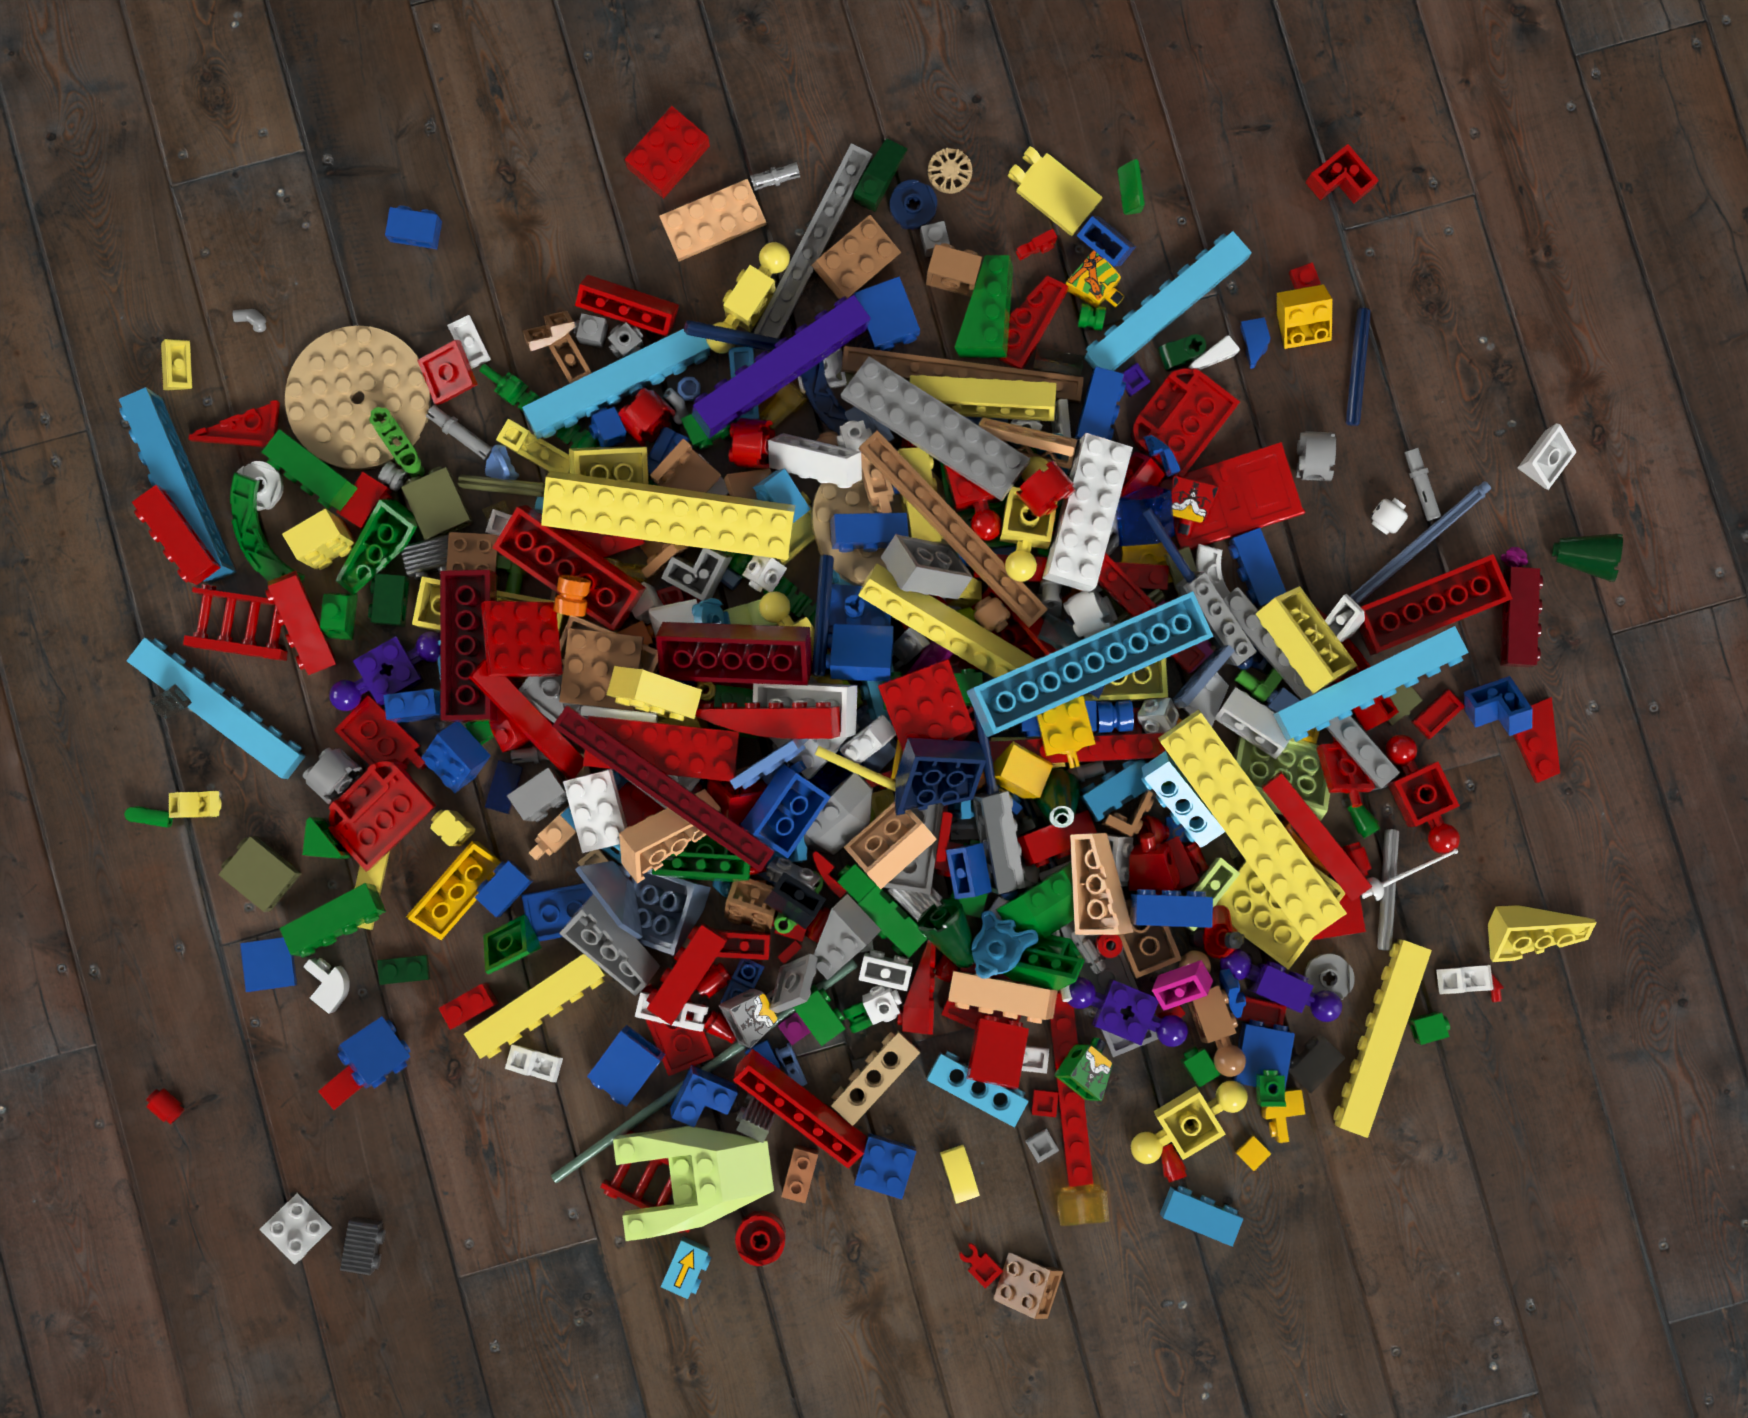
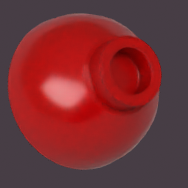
(1154, 825)

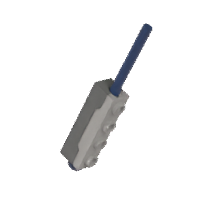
(1217, 614)
(998, 830)

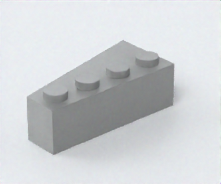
(610, 946)

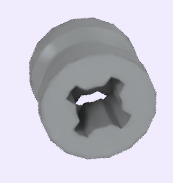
(392, 476)

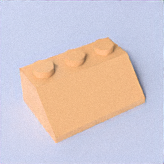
(889, 844)

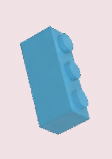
(1201, 1215)

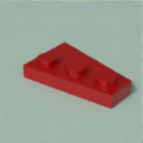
(1540, 742)

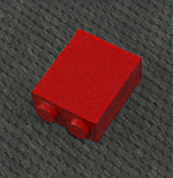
(997, 1052)

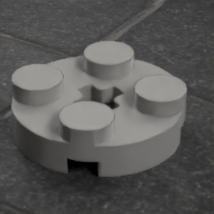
(1338, 967)

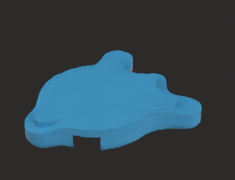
(998, 946)

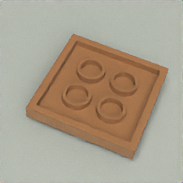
(590, 665)

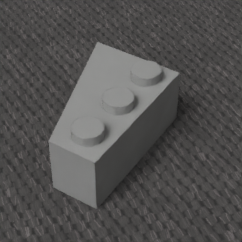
(843, 936)

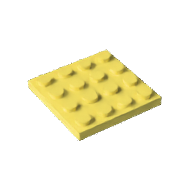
(1263, 920)

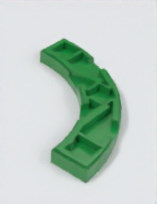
(248, 530)

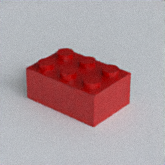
(667, 152)

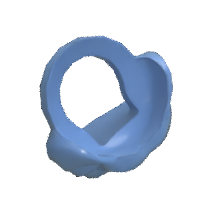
(499, 464)

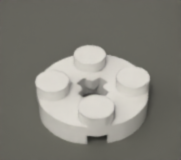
(272, 483)

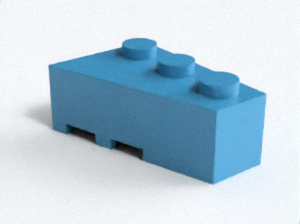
(1114, 790)

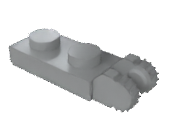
(908, 647)

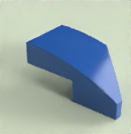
(1256, 339)
(1168, 459)

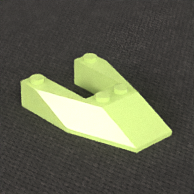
(708, 1173)

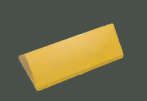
(454, 890)

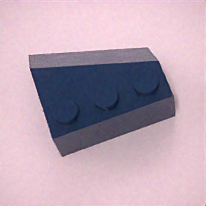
(937, 773)

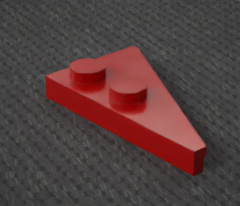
(252, 428)

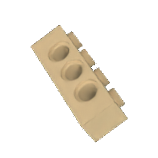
(854, 1110)

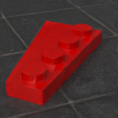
(1032, 319)

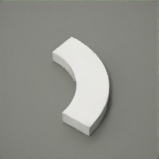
(1209, 561)

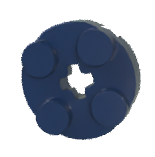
(907, 217)

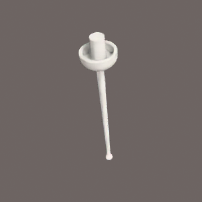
(1377, 888)

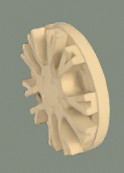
(950, 170)

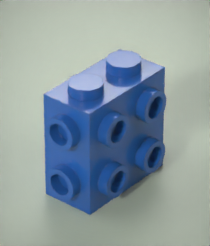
(374, 1053)

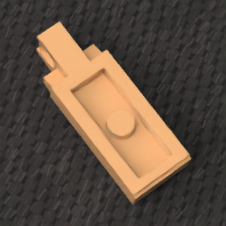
(877, 486)
(552, 837)

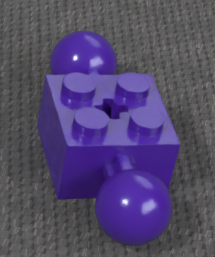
(405, 676)
(1283, 988)
(1169, 1030)

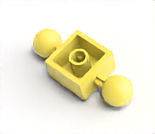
(752, 293)
(1026, 534)
(776, 609)
(1148, 1147)

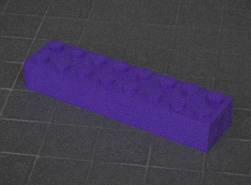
(780, 366)

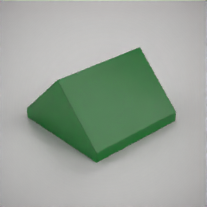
(321, 842)
(509, 944)

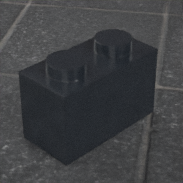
(795, 900)

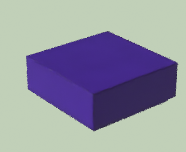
(1135, 379)

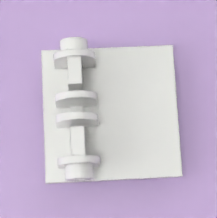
(295, 1228)

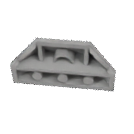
(842, 816)

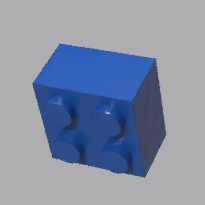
(455, 756)
(885, 1166)

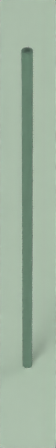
(671, 1094)

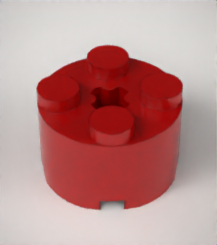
(646, 416)
(750, 442)
(1045, 489)
(767, 1251)

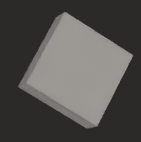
(1042, 1145)

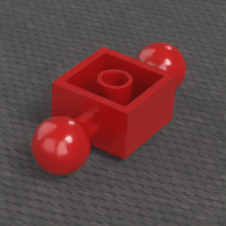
(968, 495)
(1438, 799)

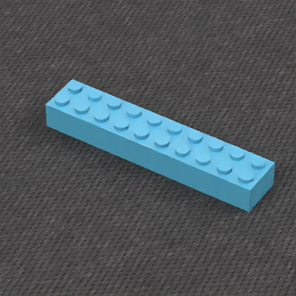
(1089, 664)

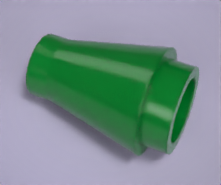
(1364, 821)

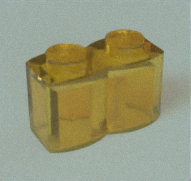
(1082, 1206)

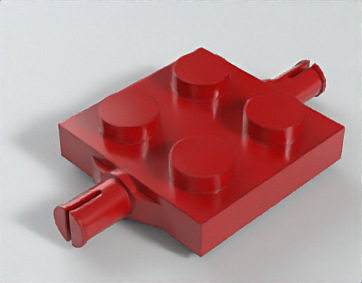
(1343, 773)

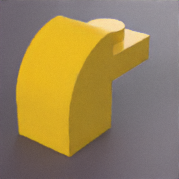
(1293, 1107)

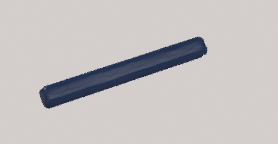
(730, 336)
(1358, 367)
(822, 615)

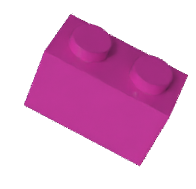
(1182, 985)

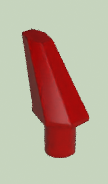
(1496, 993)

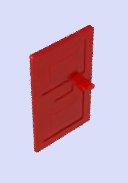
(1252, 495)

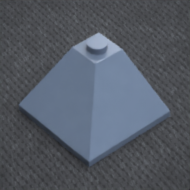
(615, 892)
(668, 910)

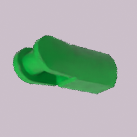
(148, 816)

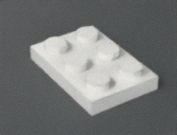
(596, 810)

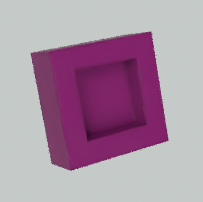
(794, 1028)

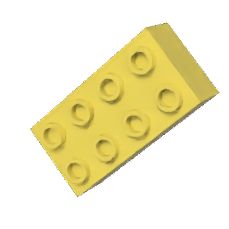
(1306, 639)

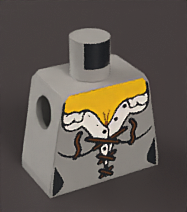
(749, 1016)

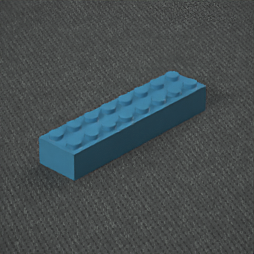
(172, 470)

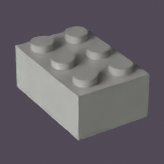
(926, 567)

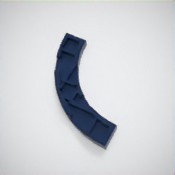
(822, 398)

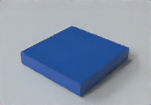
(267, 965)

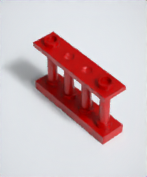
(224, 642)
(614, 1190)

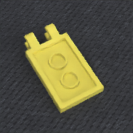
(1055, 191)

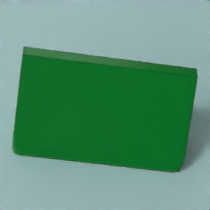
(1131, 187)

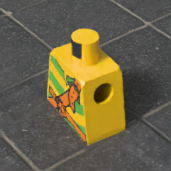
(1095, 282)

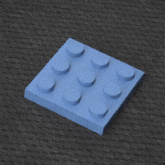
(769, 763)

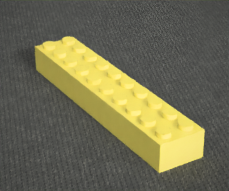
(667, 515)
(1252, 825)

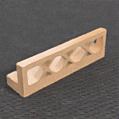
(1033, 438)

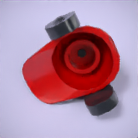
(1221, 938)

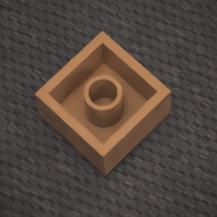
(953, 269)

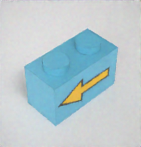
(685, 1268)

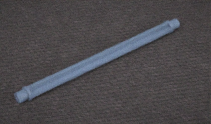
(1421, 542)

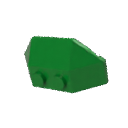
(705, 861)
(1044, 905)
(1048, 963)

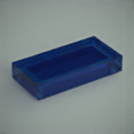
(504, 782)

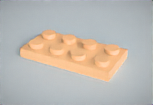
(713, 220)

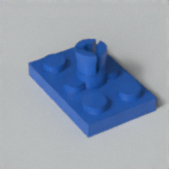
(853, 610)

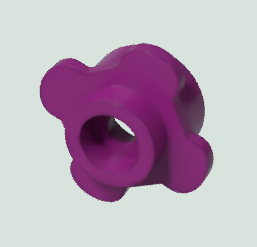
(1515, 557)

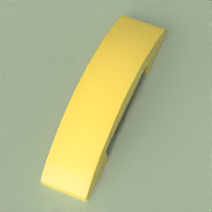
(533, 449)

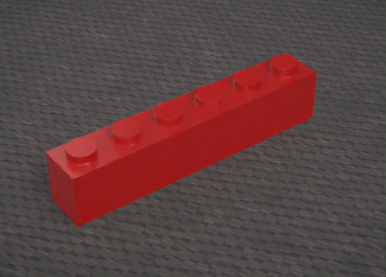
(800, 1108)

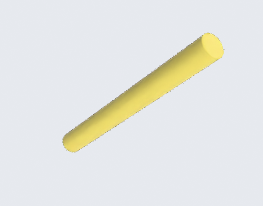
(855, 768)

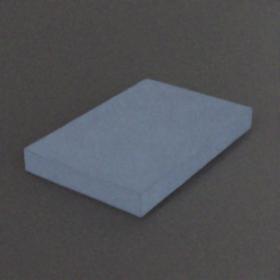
(1202, 676)

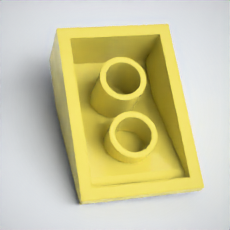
(611, 463)

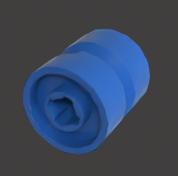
(1114, 716)

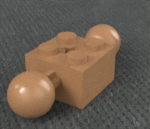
(1215, 1022)

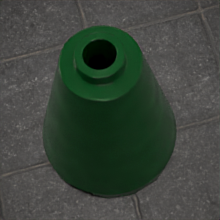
(1591, 554)
(1060, 797)
(949, 931)

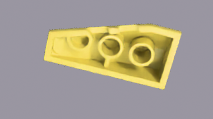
(1527, 929)

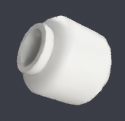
(1389, 516)

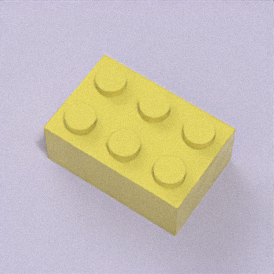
(320, 539)
(653, 693)

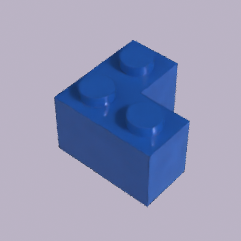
(1501, 702)
(702, 1090)

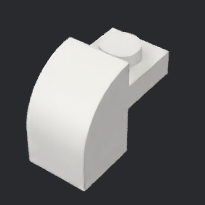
(334, 984)

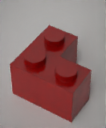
(1343, 170)
(735, 802)

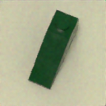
(879, 175)

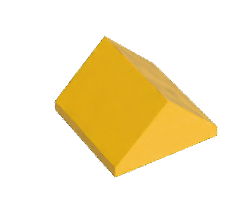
(1022, 771)

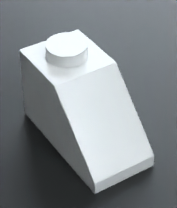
(1345, 618)

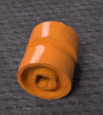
(571, 599)

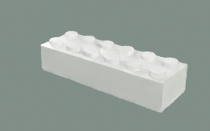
(1088, 513)

